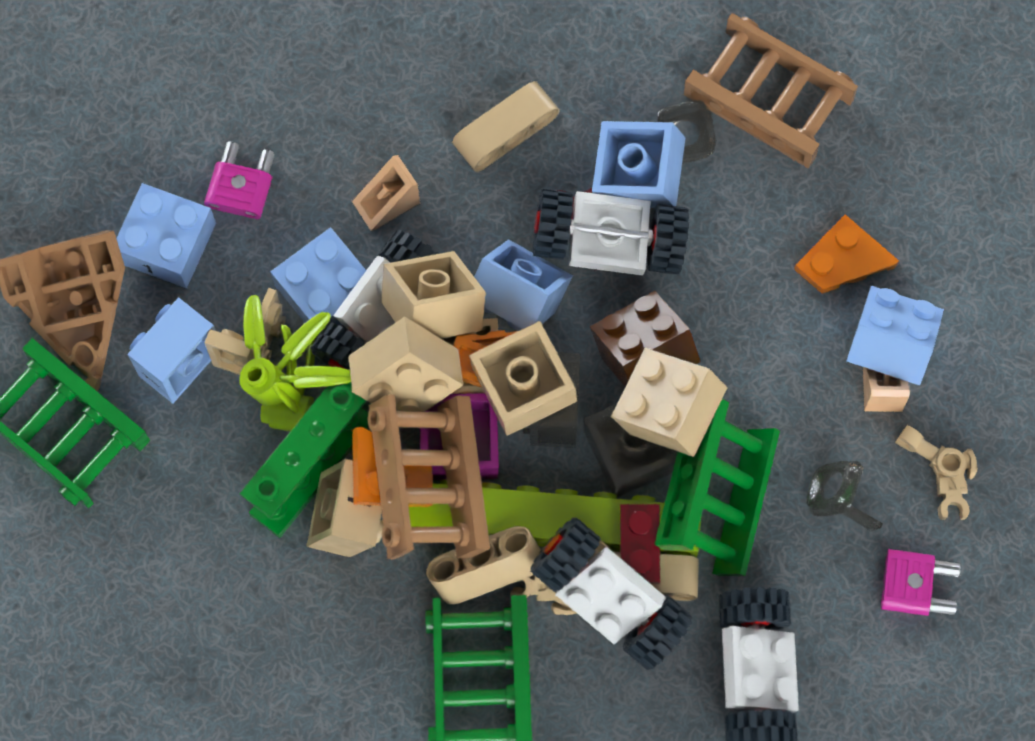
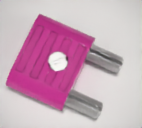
(237, 187)
(910, 583)

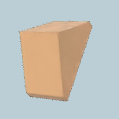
(387, 194)
(884, 392)

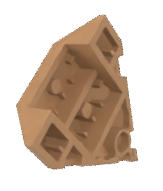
(69, 296)

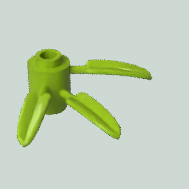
(260, 374)
(294, 404)

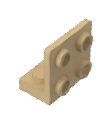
(229, 350)

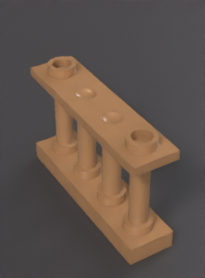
(768, 124)
(462, 474)

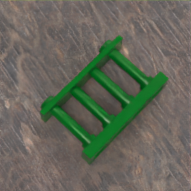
(96, 410)
(313, 445)
(689, 495)
(513, 657)

